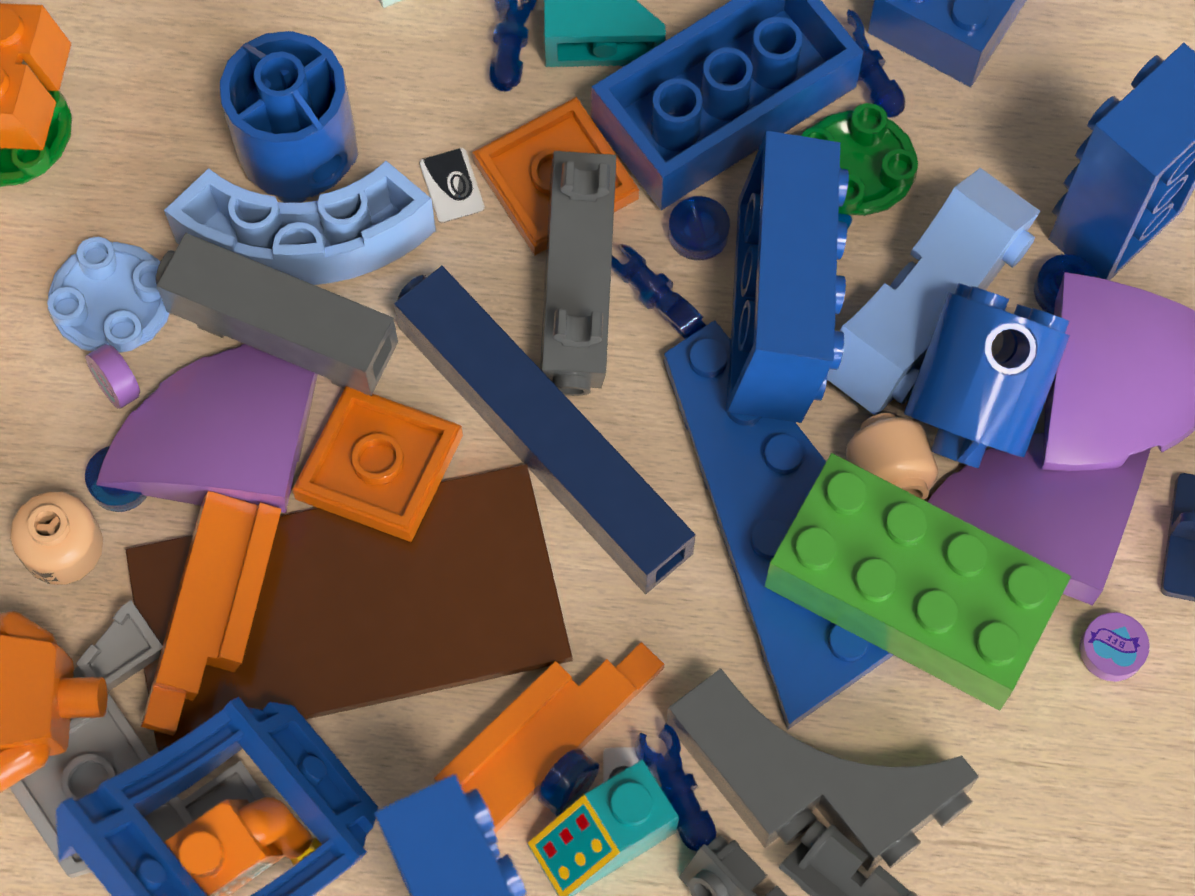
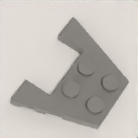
(110, 746)

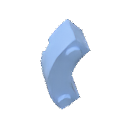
(316, 240)
(964, 244)

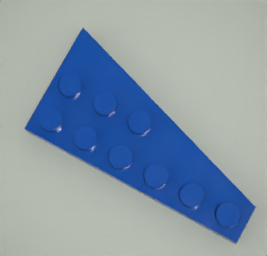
(758, 482)

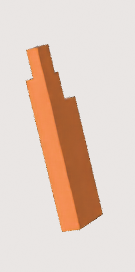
(212, 602)
(542, 726)

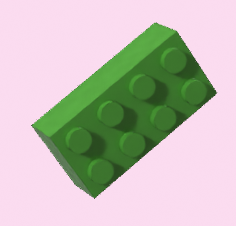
(916, 581)

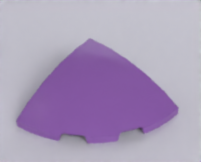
(1121, 376)
(218, 427)
(1053, 515)

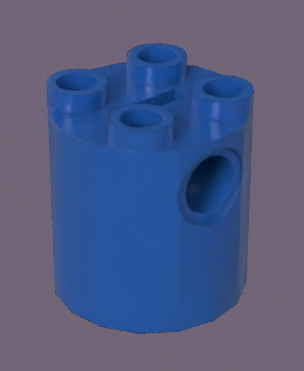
(289, 115)
(981, 396)

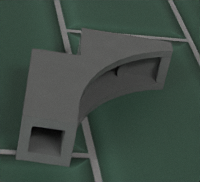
(781, 780)

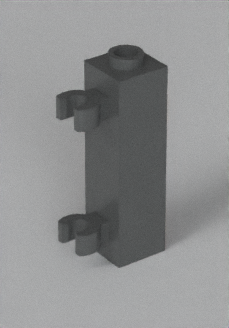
(578, 271)
(276, 313)

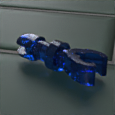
(510, 37)
(882, 90)
(658, 293)
(693, 823)

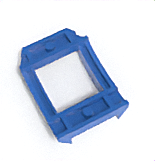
(134, 861)

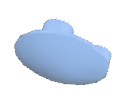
(107, 296)

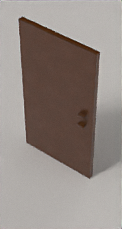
(376, 617)

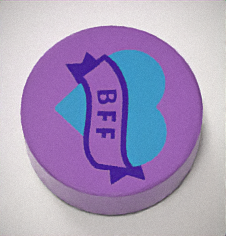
(113, 375)
(1114, 646)

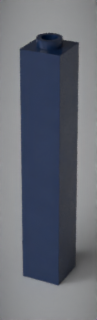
(544, 429)

